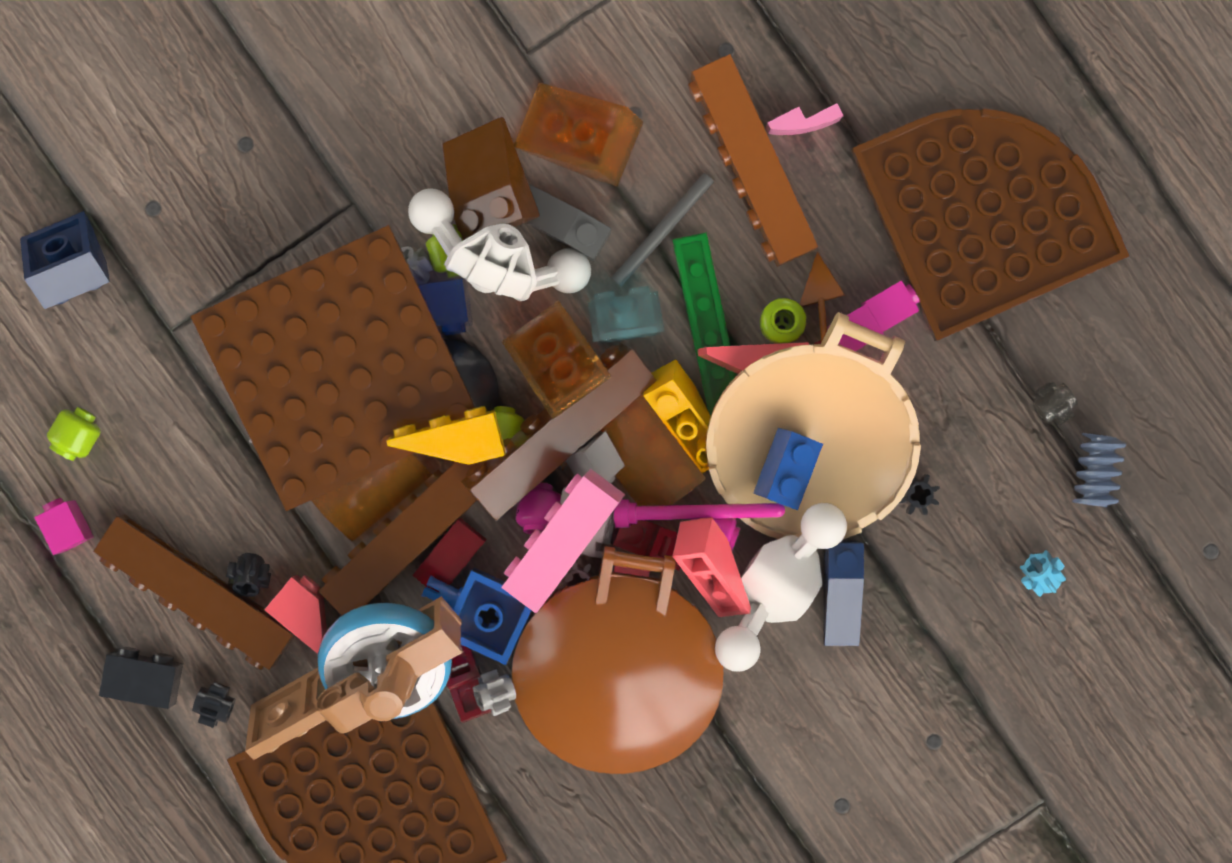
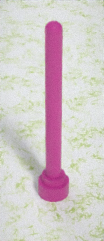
(629, 513)

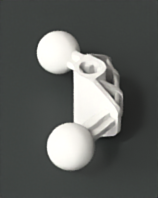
(496, 256)
(781, 583)

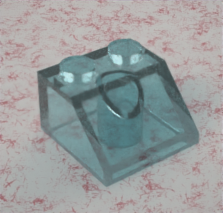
(625, 316)

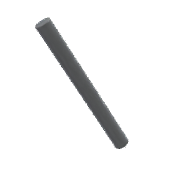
(662, 229)

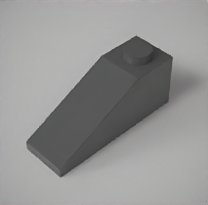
(569, 225)

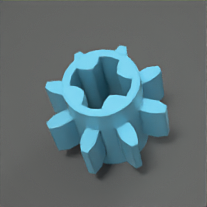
(1042, 573)

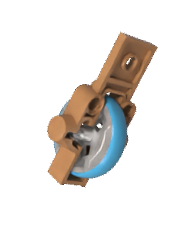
(363, 673)

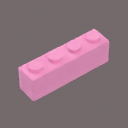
(563, 539)

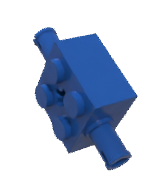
(478, 594)

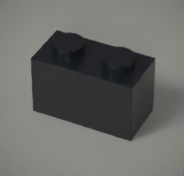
(141, 678)

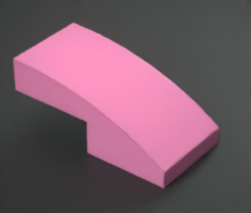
(795, 122)

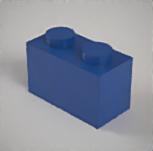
(788, 468)

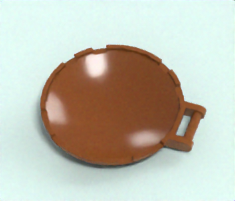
(618, 669)

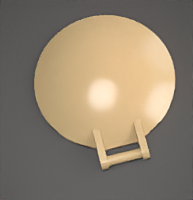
(833, 399)

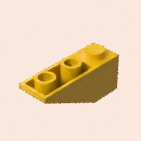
(681, 410)
(460, 440)

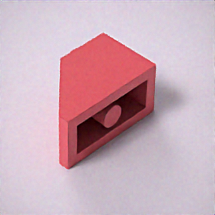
(301, 610)

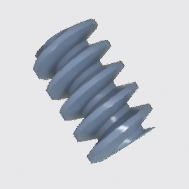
(1099, 470)

